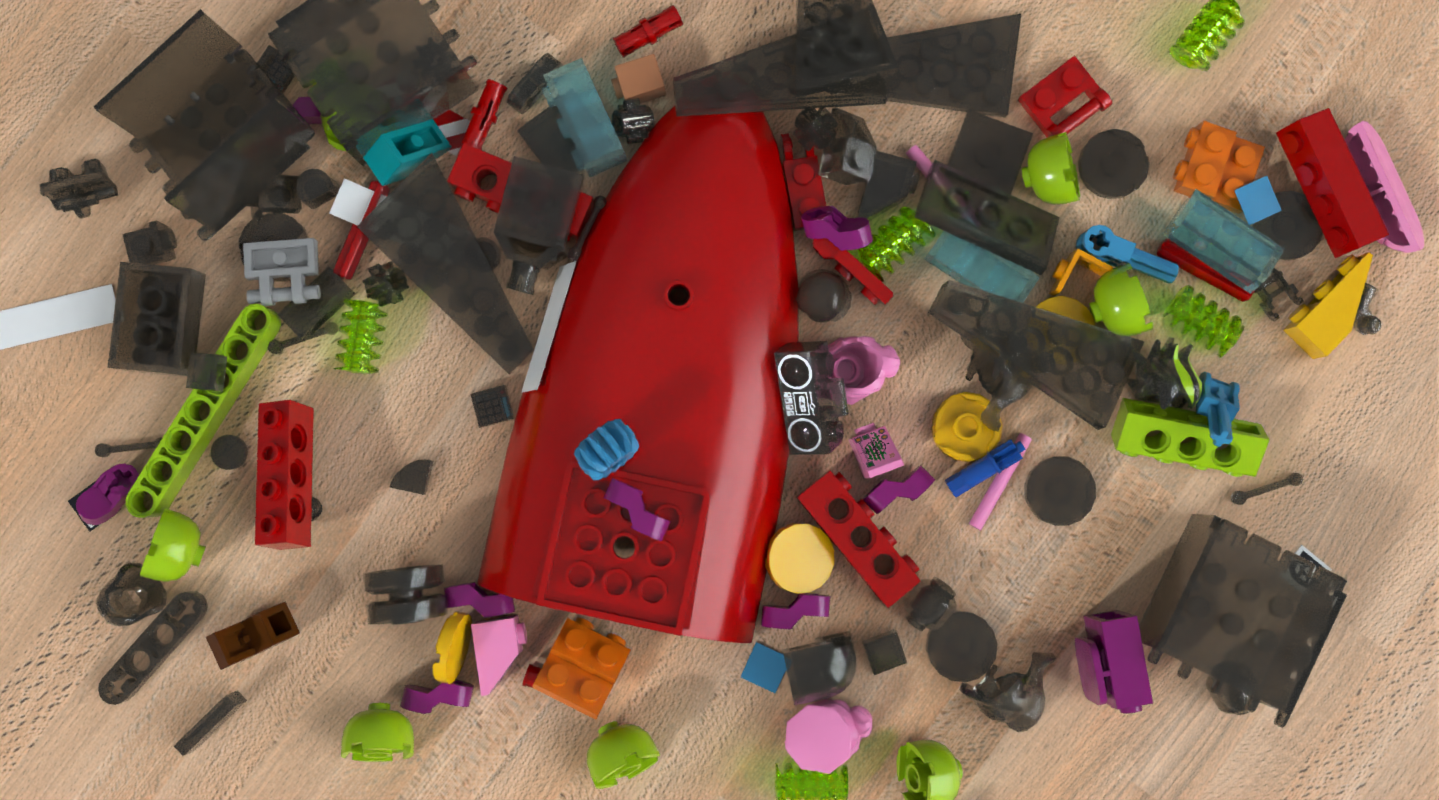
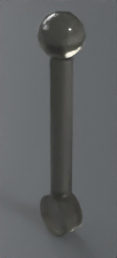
(575, 251)
(277, 347)
(105, 450)
(1240, 497)

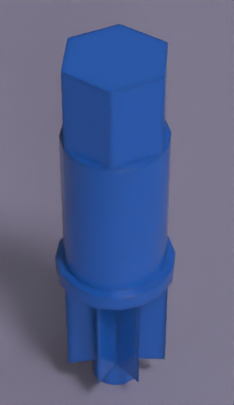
(985, 467)

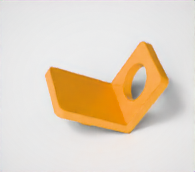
(1065, 268)

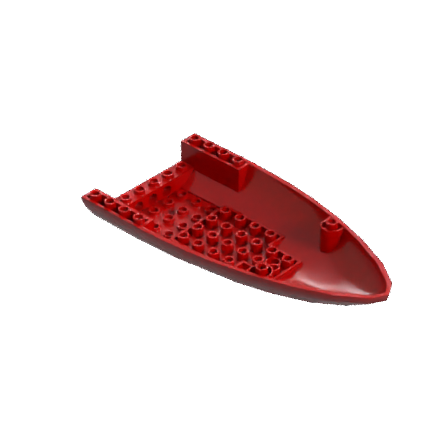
(692, 381)

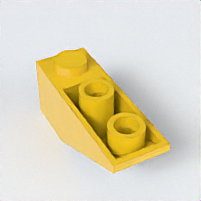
(1331, 314)

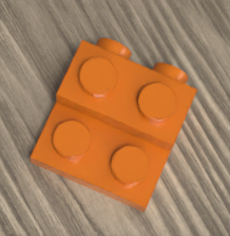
(1217, 164)
(582, 667)

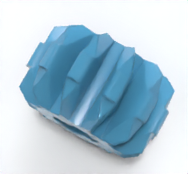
(606, 449)

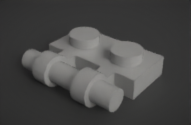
(281, 260)

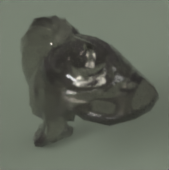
(998, 381)
(1013, 697)

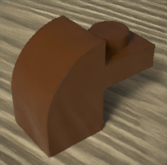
(253, 635)

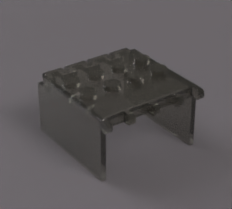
(373, 65)
(208, 122)
(1242, 613)

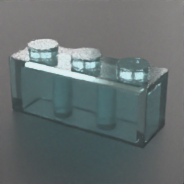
(583, 118)
(1223, 241)
(980, 268)

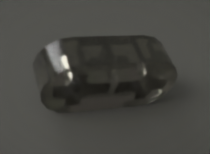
(529, 87)

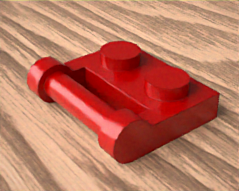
(1058, 91)

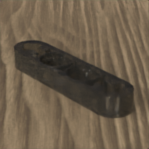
(150, 644)

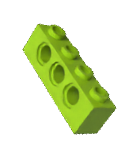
(1139, 418)

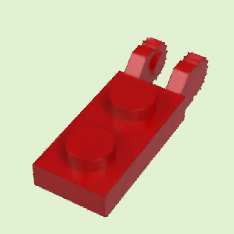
(802, 181)
(851, 268)

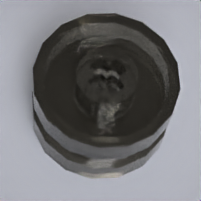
(405, 594)

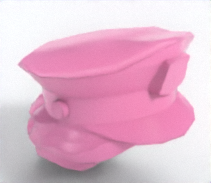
(862, 365)
(826, 734)

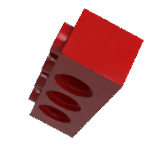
(475, 164)
(284, 475)
(886, 586)

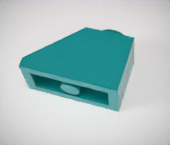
(404, 149)

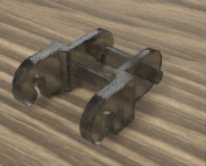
(1291, 290)

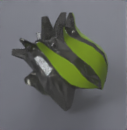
(1166, 376)

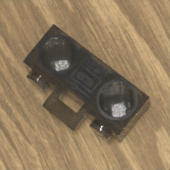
(806, 397)

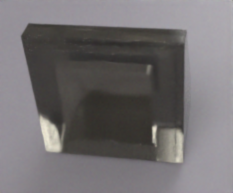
(206, 372)
(884, 652)

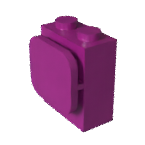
(1113, 662)

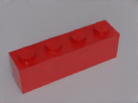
(1332, 183)

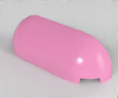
(1385, 189)

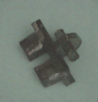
(78, 191)

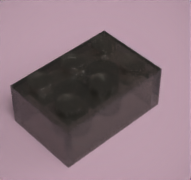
(156, 319)

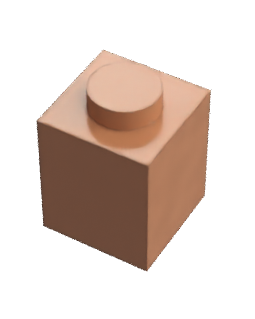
(639, 80)

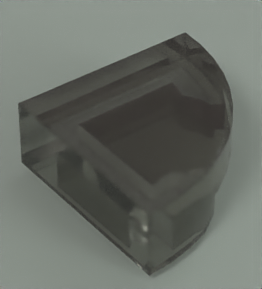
(413, 477)

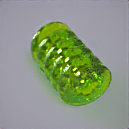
(1207, 34)
(893, 241)
(1204, 320)
(360, 337)
(810, 786)

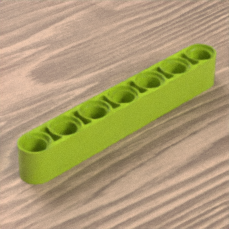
(189, 420)

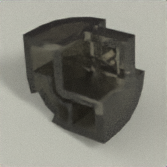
(820, 668)

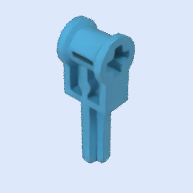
(1120, 251)
(1220, 404)

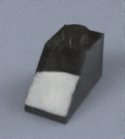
(851, 153)
(889, 185)

